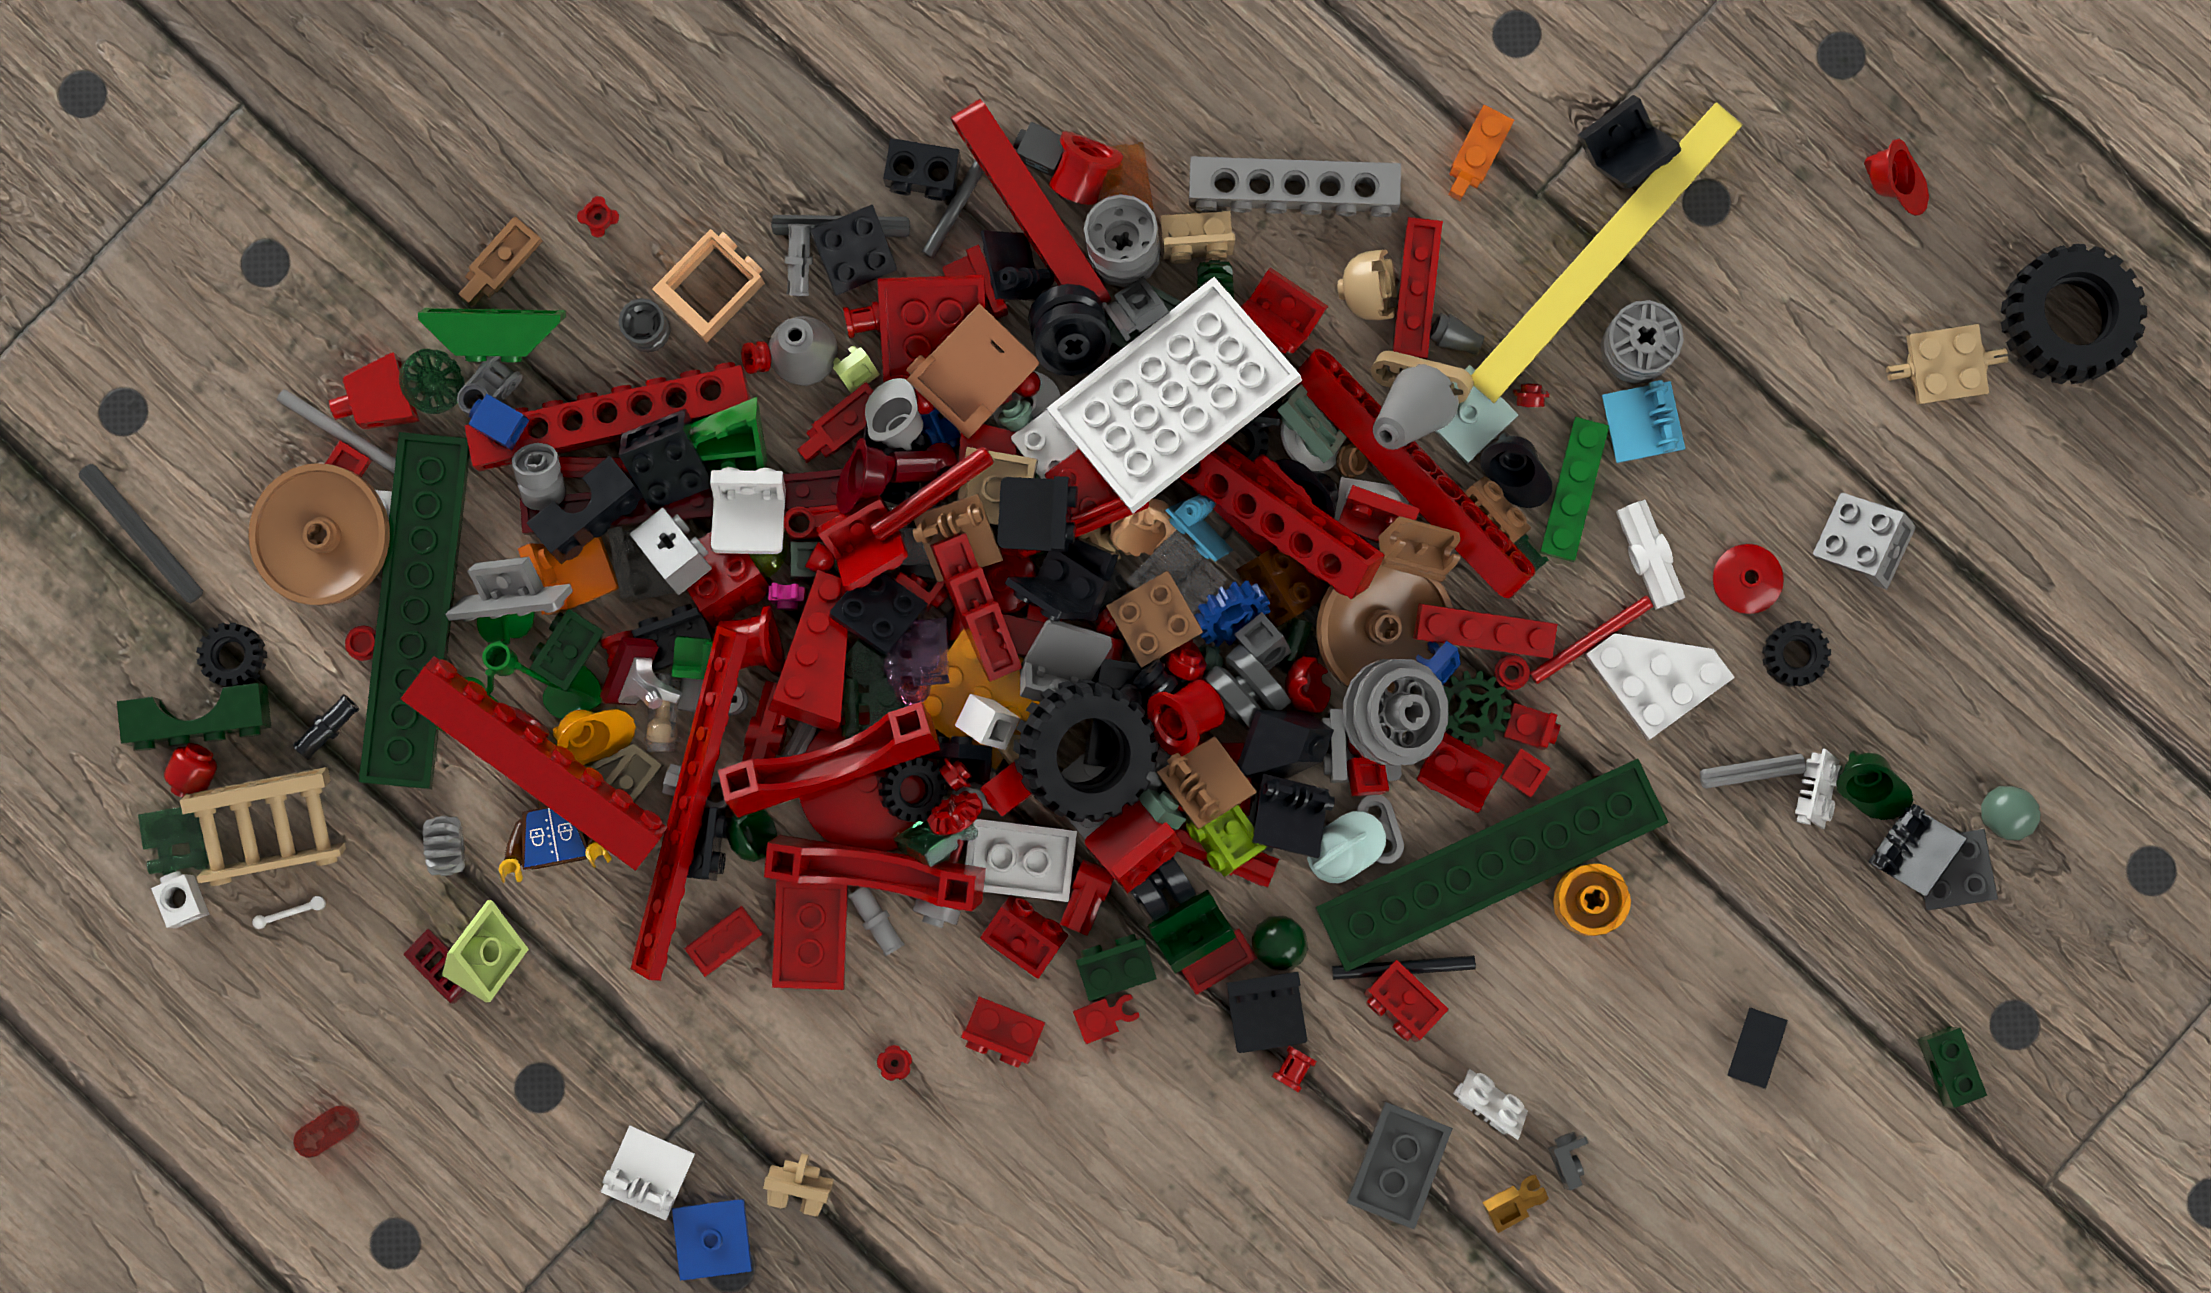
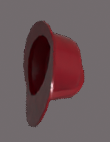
(863, 475)

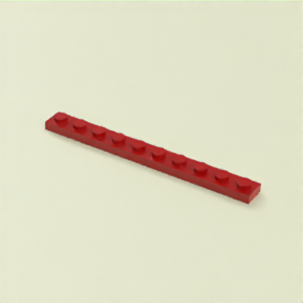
(689, 802)

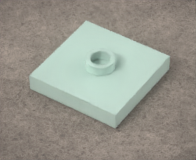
(1476, 423)

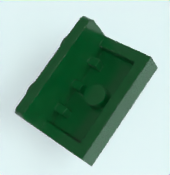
(1191, 931)

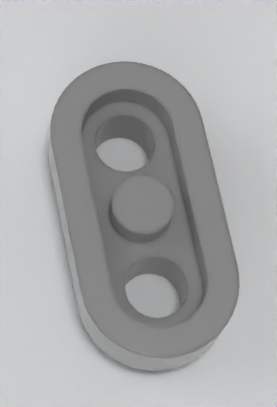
(1389, 824)

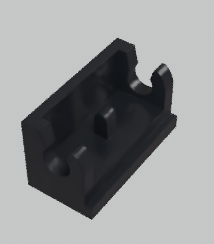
(1757, 1048)

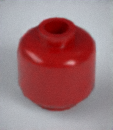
(190, 770)

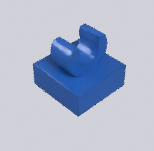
(1444, 661)

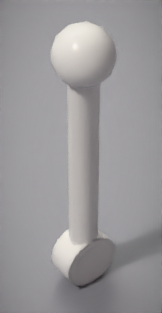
(316, 903)

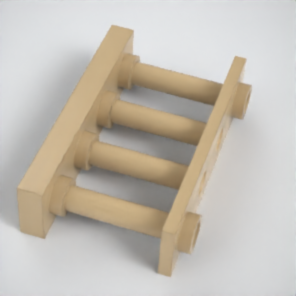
(274, 792)

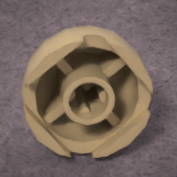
(1369, 285)

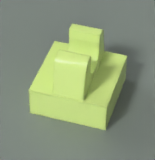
(855, 369)

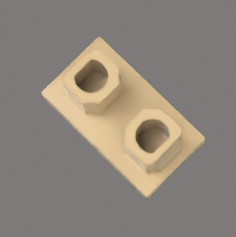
(799, 1181)

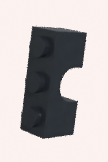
(568, 533)

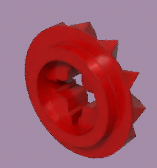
(955, 813)

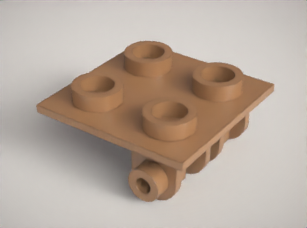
(950, 519)
(1154, 619)
(1206, 782)

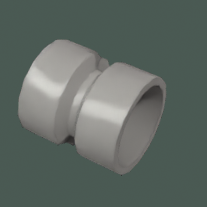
(538, 476)

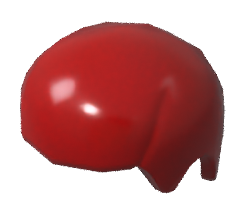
(1306, 686)

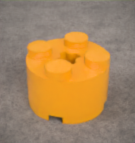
(1610, 892)

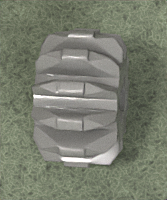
(444, 845)

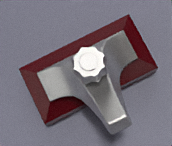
(633, 678)

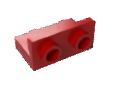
(1371, 513)
(1460, 773)
(1024, 935)
(1405, 1002)

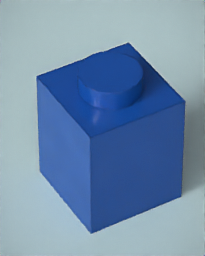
(497, 421)

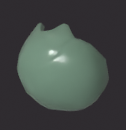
(2010, 812)

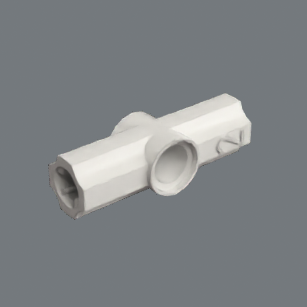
(1650, 554)

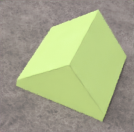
(484, 954)

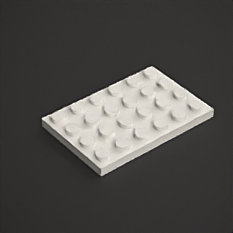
(1174, 394)

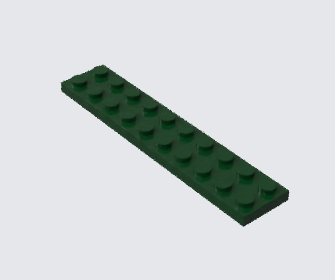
(414, 605)
(1491, 865)

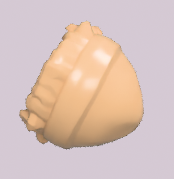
(1142, 530)

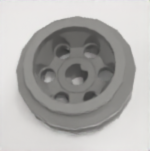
(1413, 706)

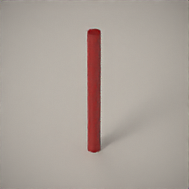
(1591, 639)

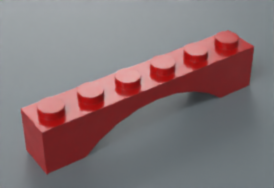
(771, 781)
(831, 863)

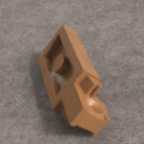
(499, 261)

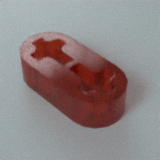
(322, 1124)

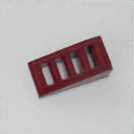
(451, 995)

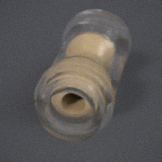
(662, 722)

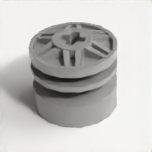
(1113, 227)
(1645, 361)

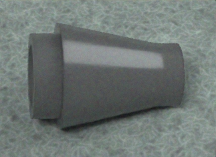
(1456, 335)

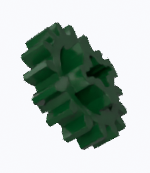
(1482, 723)

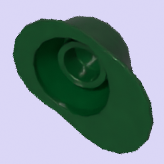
(1874, 786)

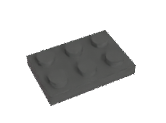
(1399, 1165)

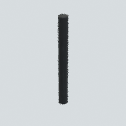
(1413, 966)

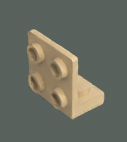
(1197, 236)

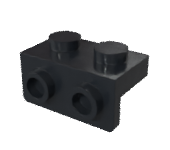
(683, 622)
(974, 757)

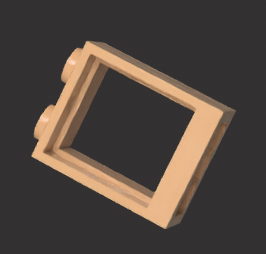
(725, 246)

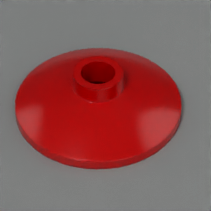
(1733, 588)

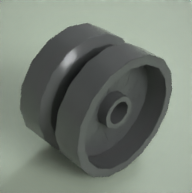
(1248, 688)

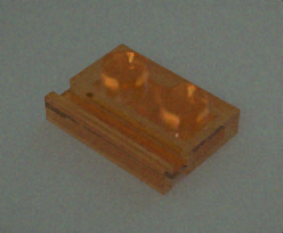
(1130, 177)

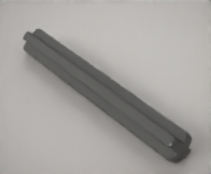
(140, 533)

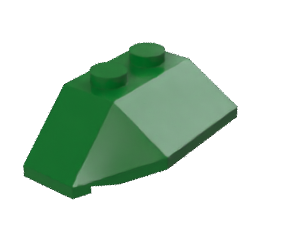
(490, 331)

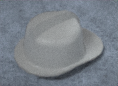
(894, 414)

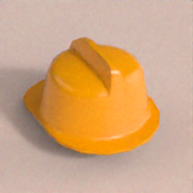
(595, 735)

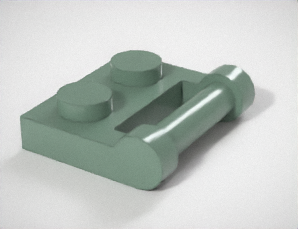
(1311, 425)

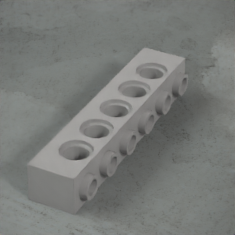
(1311, 174)

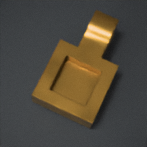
(1511, 1205)

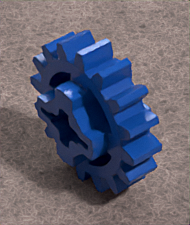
(1230, 611)

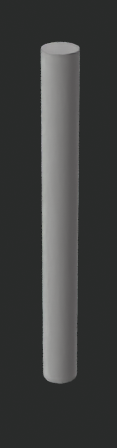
(337, 430)

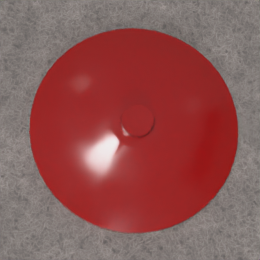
(853, 809)

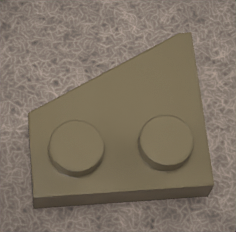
(629, 770)

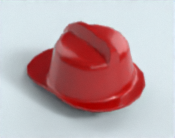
(1898, 176)

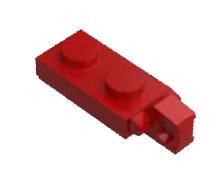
(837, 426)

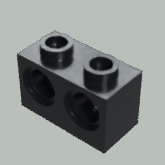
(924, 159)

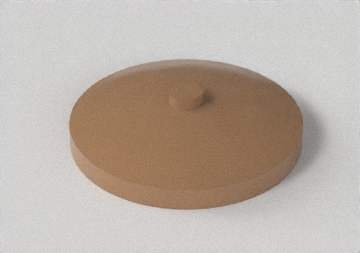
(319, 534)
(1375, 622)

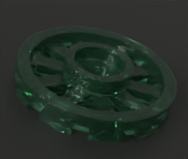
(431, 381)

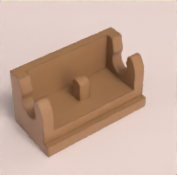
(1419, 548)

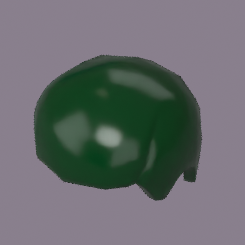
(750, 835)
(1280, 943)

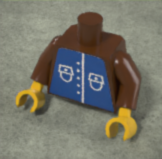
(545, 841)

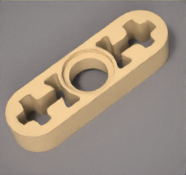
(1400, 361)

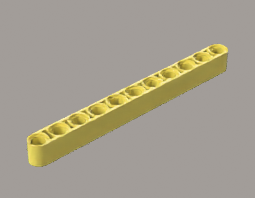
(1604, 253)

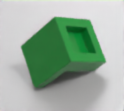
(691, 657)

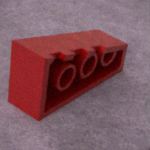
(815, 664)

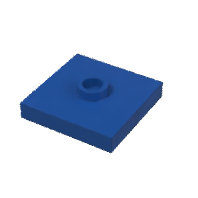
(712, 1239)

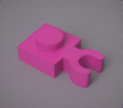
(787, 596)

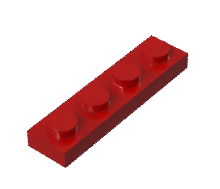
(1417, 287)
(1485, 631)

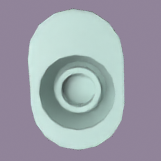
(1348, 847)

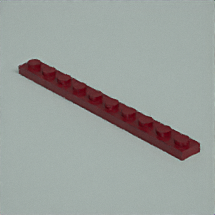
(802, 490)

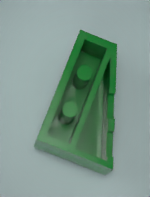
(731, 438)

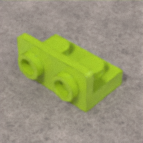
(1226, 840)

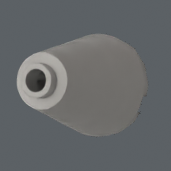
(803, 350)
(1415, 407)

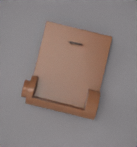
(972, 371)

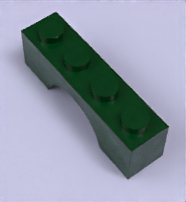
(238, 710)

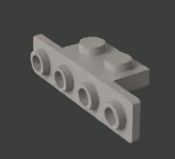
(507, 588)

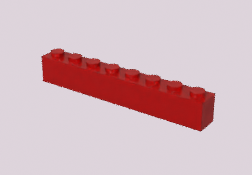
(534, 762)

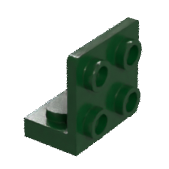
(1115, 968)

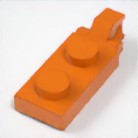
(1479, 150)

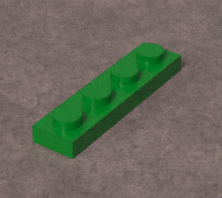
(1574, 489)

